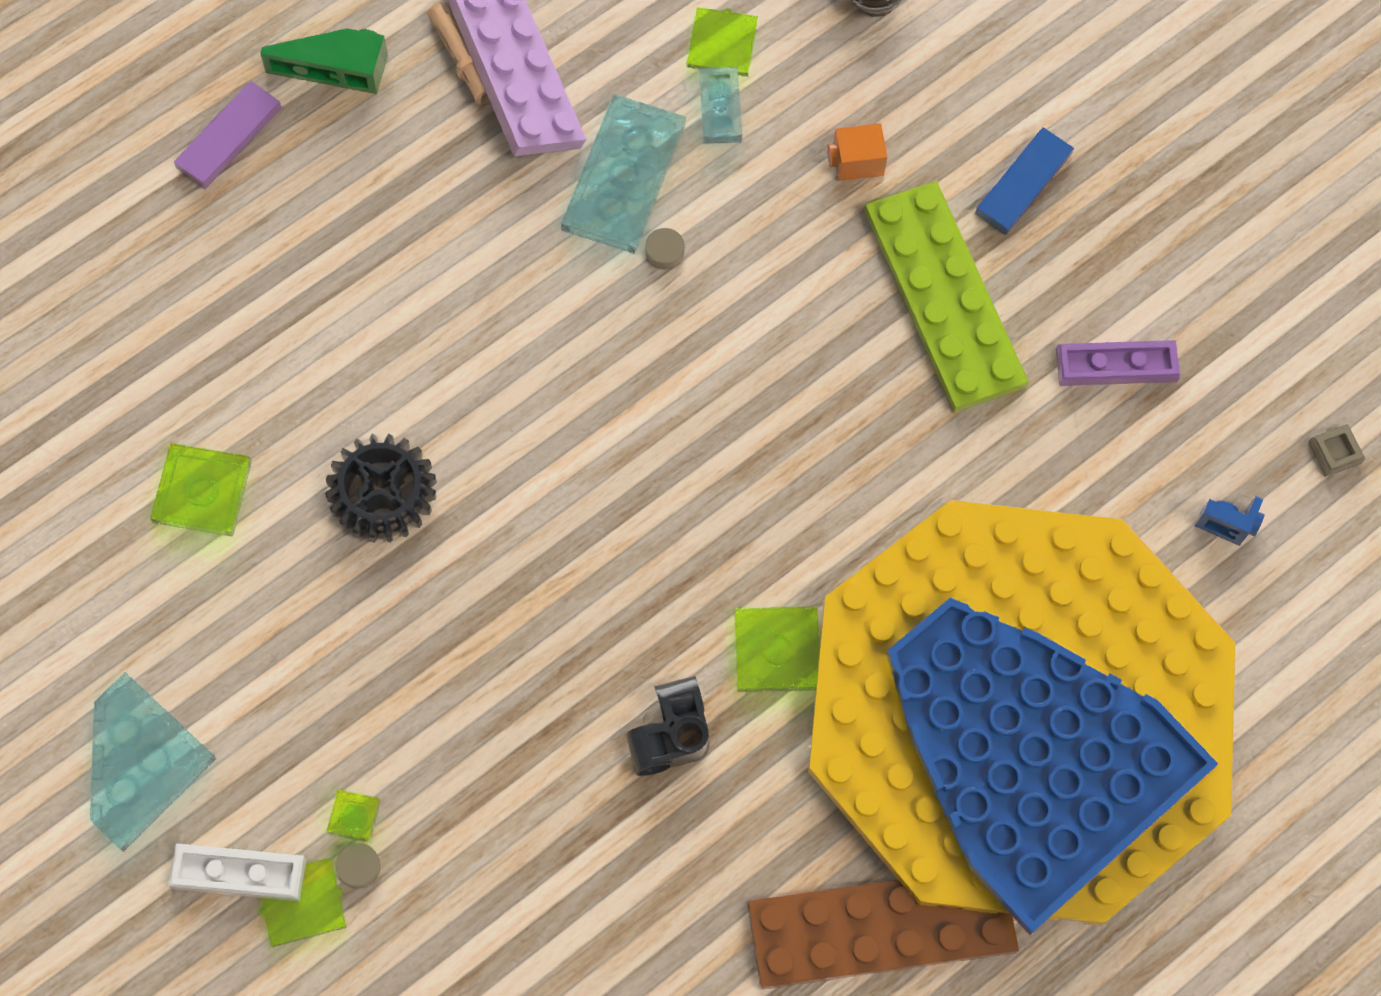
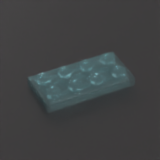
(623, 173)

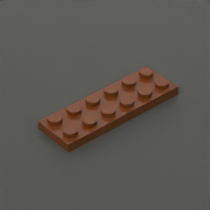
(867, 933)

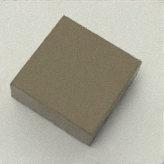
(1337, 450)

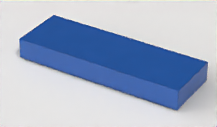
(1024, 180)

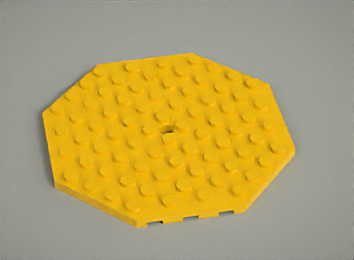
(1048, 571)

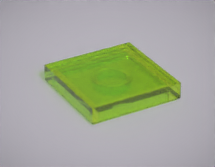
(201, 489)
(776, 649)

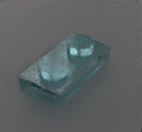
(720, 105)

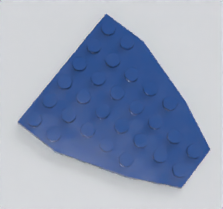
(1035, 755)

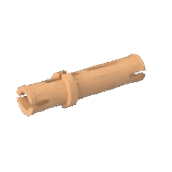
(454, 42)

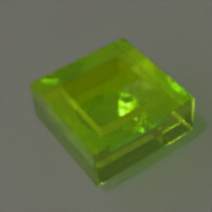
(353, 816)

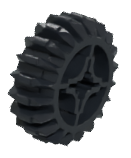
(401, 463)

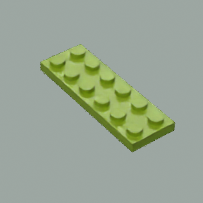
(945, 296)

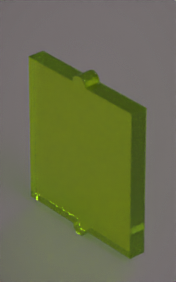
(722, 40)
(315, 913)

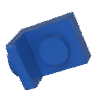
(1228, 523)

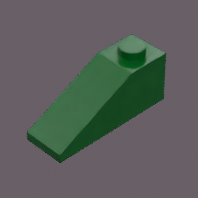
(333, 58)

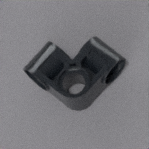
(657, 745)

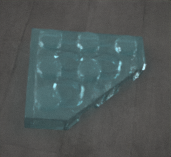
(138, 761)

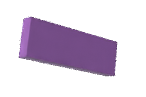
(227, 134)
(1117, 363)

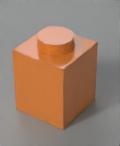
(858, 152)

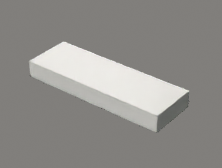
(237, 872)

